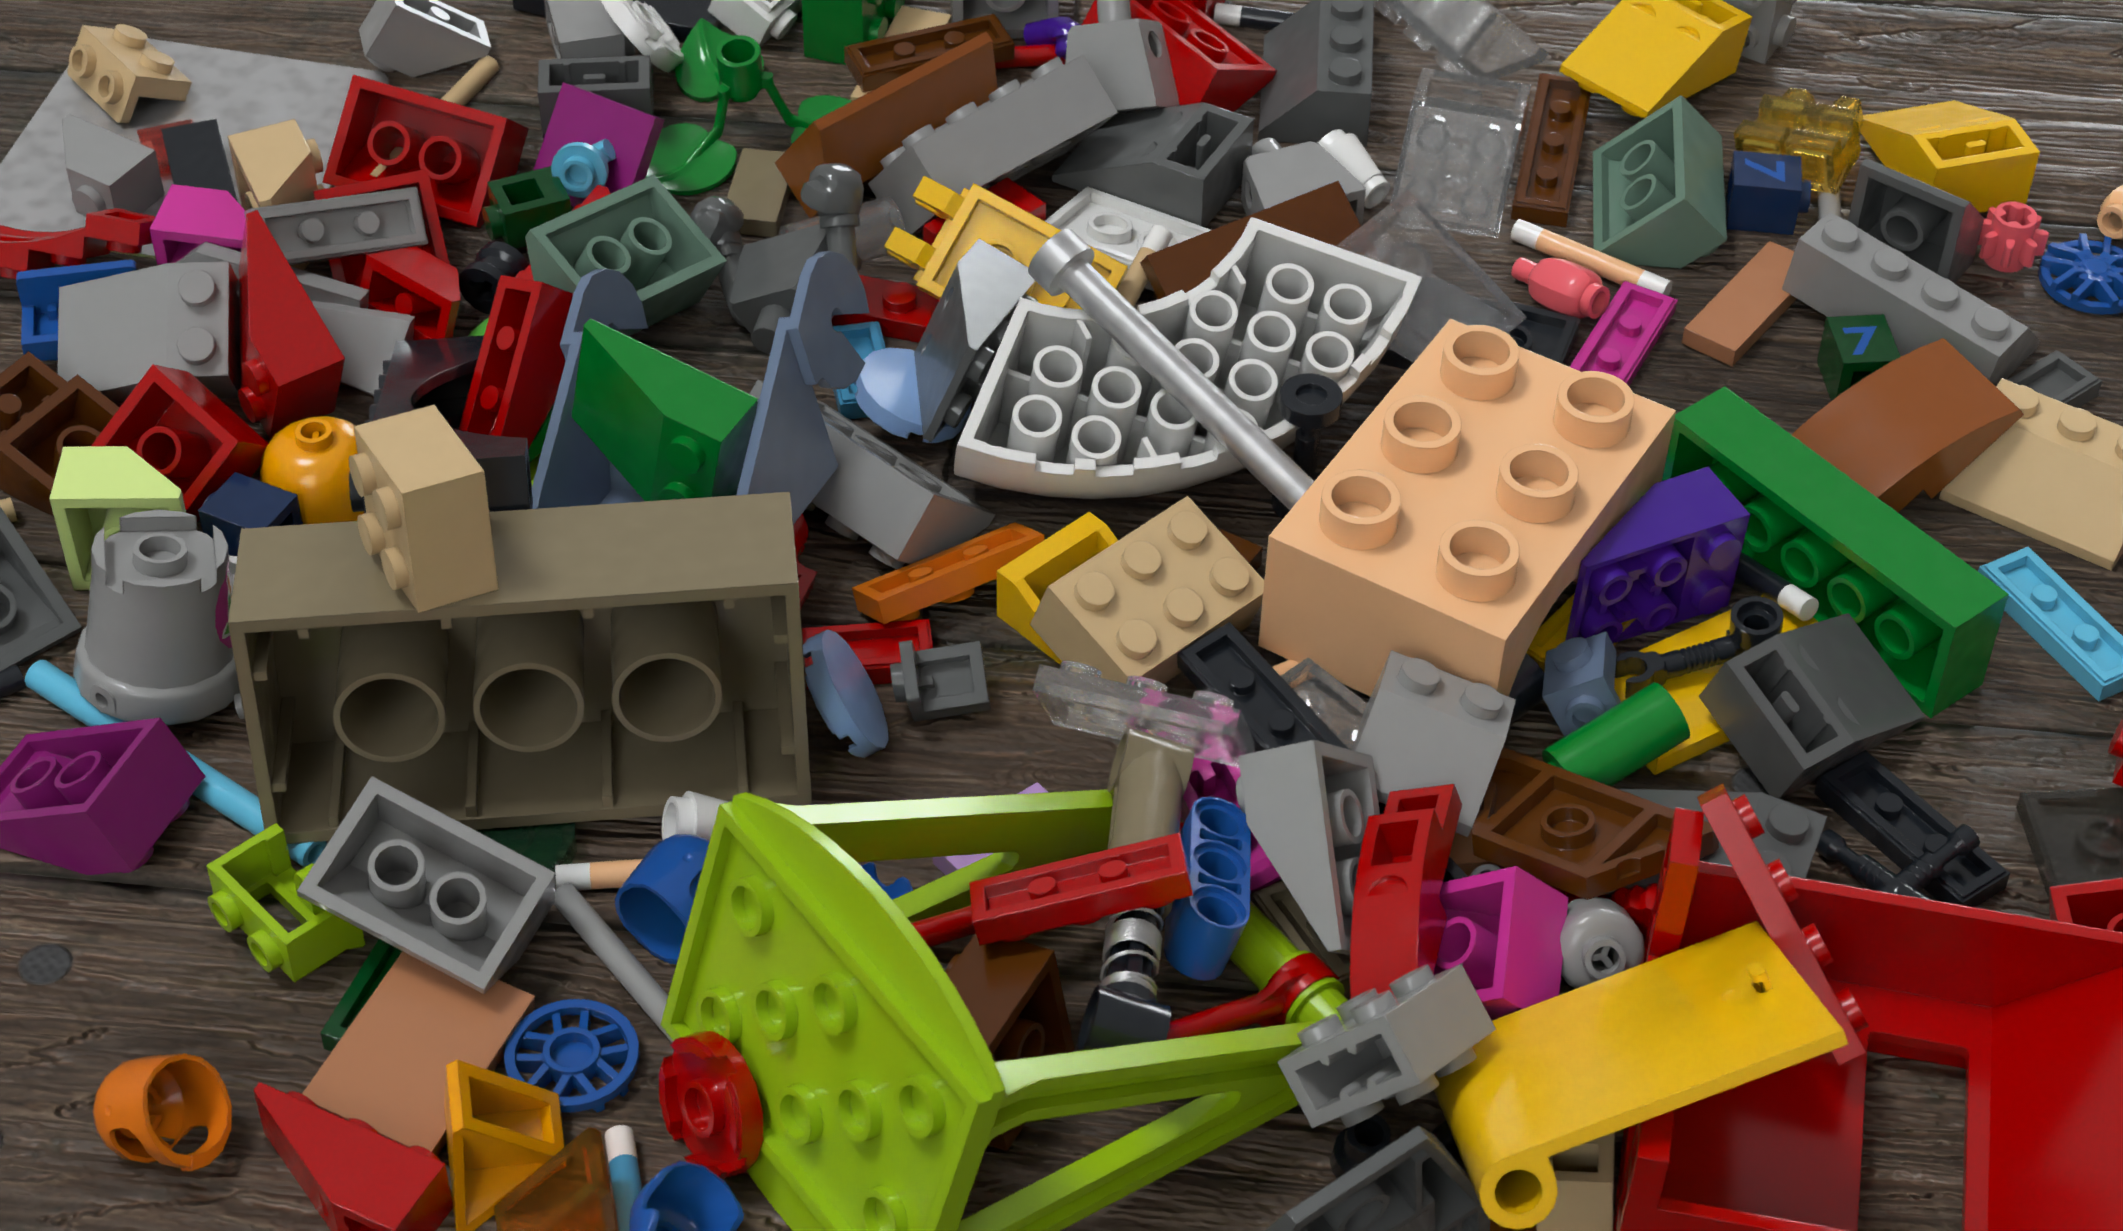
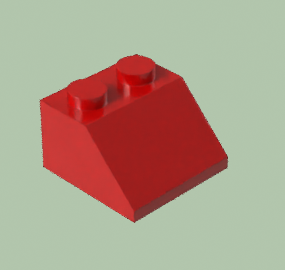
(184, 434)

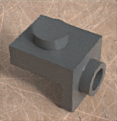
(941, 680)

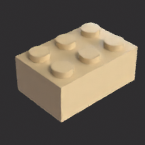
(1150, 597)

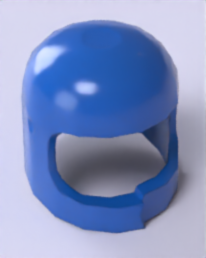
(661, 893)

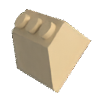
(2051, 478)

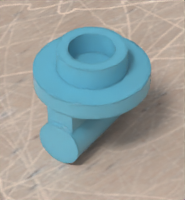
(583, 166)

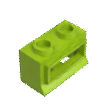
(262, 868)

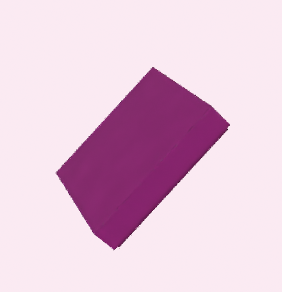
(591, 118)

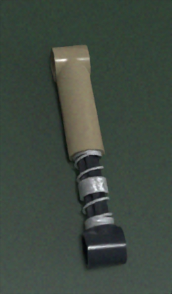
(1147, 802)

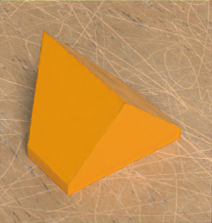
(495, 1137)

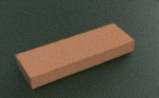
(1743, 307)

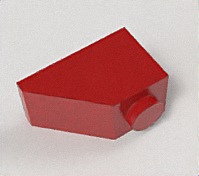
(414, 285)

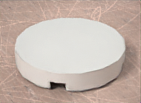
(646, 32)

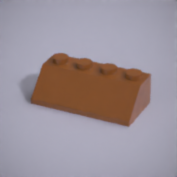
(881, 119)

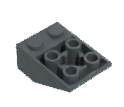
(1165, 159)
(966, 333)
(1808, 703)

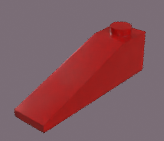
(518, 360)

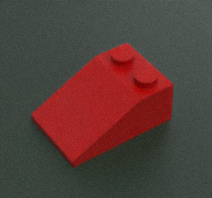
(285, 348)

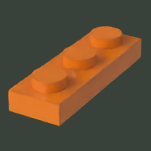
(943, 576)

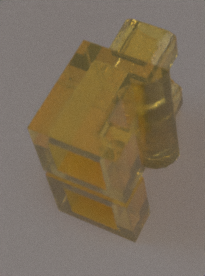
(1817, 132)

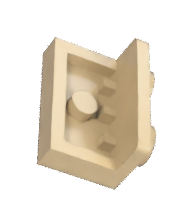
(121, 67)

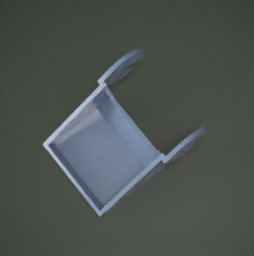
(788, 436)

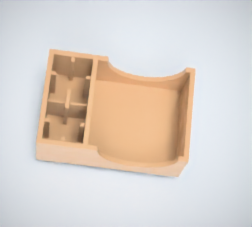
(1458, 512)

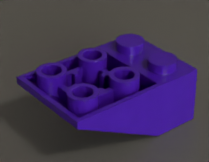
(1662, 560)

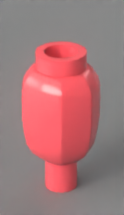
(1563, 286)

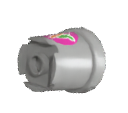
(158, 621)

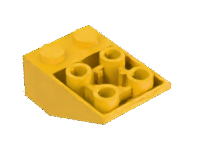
(1659, 50)
(1956, 150)

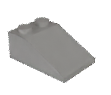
(148, 316)
(1310, 819)

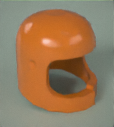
(167, 1100)

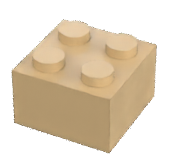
(424, 508)

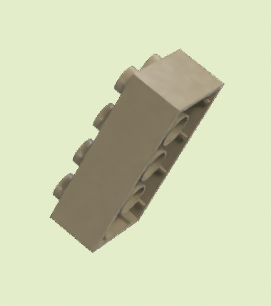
(597, 681)

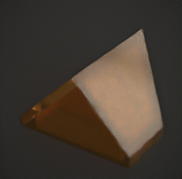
(564, 1193)

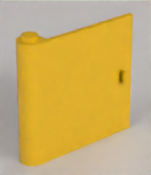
(1622, 1057)

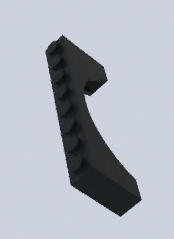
(441, 375)

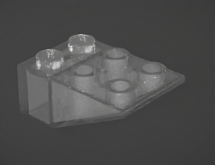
(1463, 148)

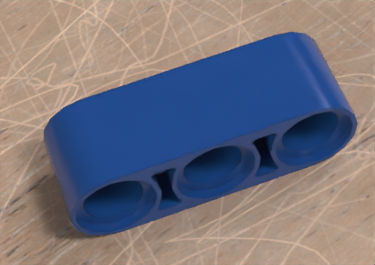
(1209, 924)

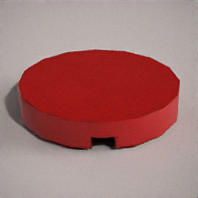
(711, 1103)

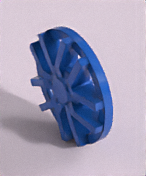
(2085, 273)
(575, 1053)

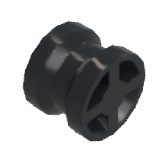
(480, 278)

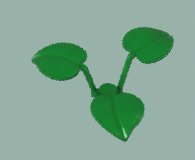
(721, 69)

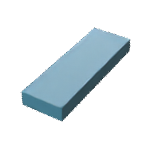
(2060, 621)

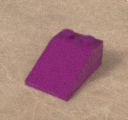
(94, 794)

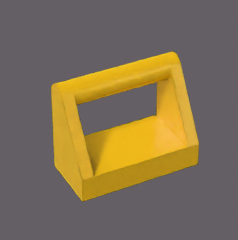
(1028, 576)

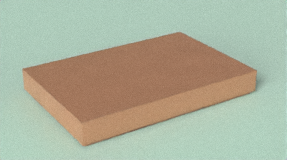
(398, 1047)

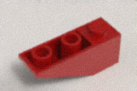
(352, 1170)

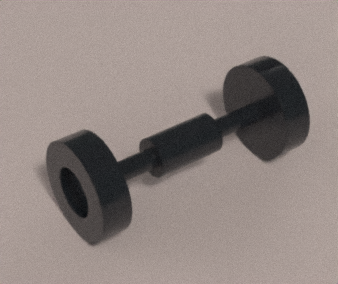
(1311, 404)

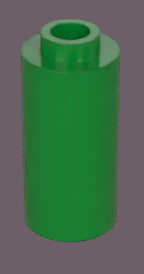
(1622, 737)

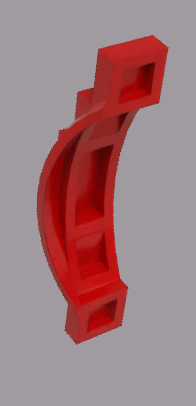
(103, 232)

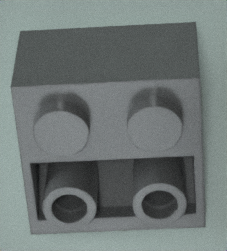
(616, 78)

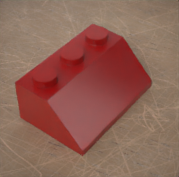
(1204, 57)
(452, 141)

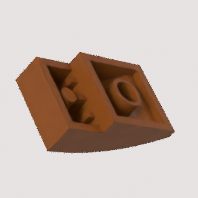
(1911, 424)

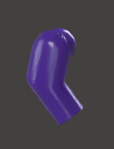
(1050, 32)

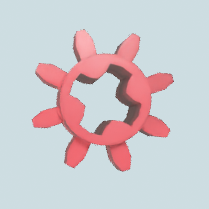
(2011, 237)

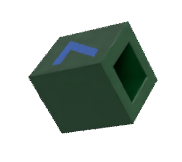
(1854, 349)

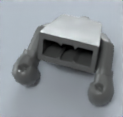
(764, 274)

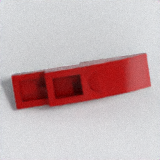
(1399, 884)

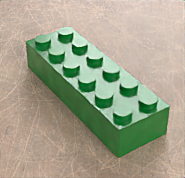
(1847, 549)

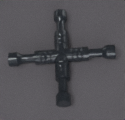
(1912, 877)

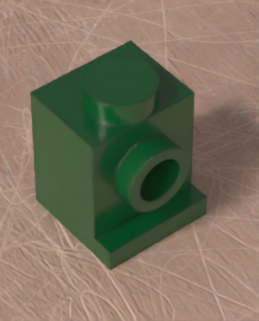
(523, 204)

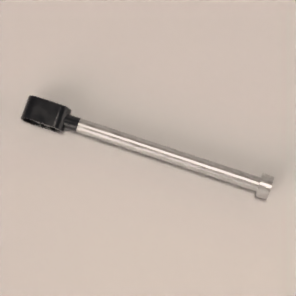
(1065, 266)

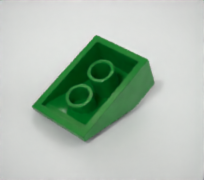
(660, 419)

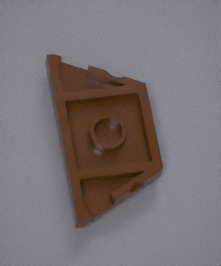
(1571, 828)

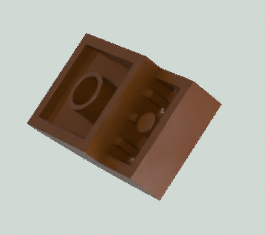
(40, 418)

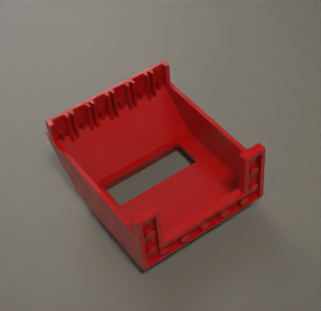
(1972, 988)

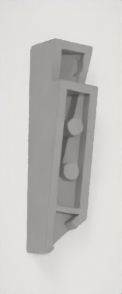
(360, 333)

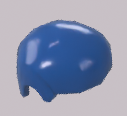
(685, 1199)

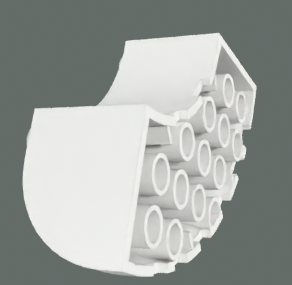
(1088, 422)

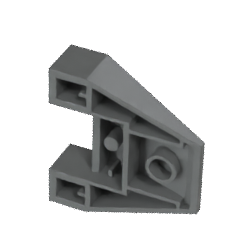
(1400, 1188)

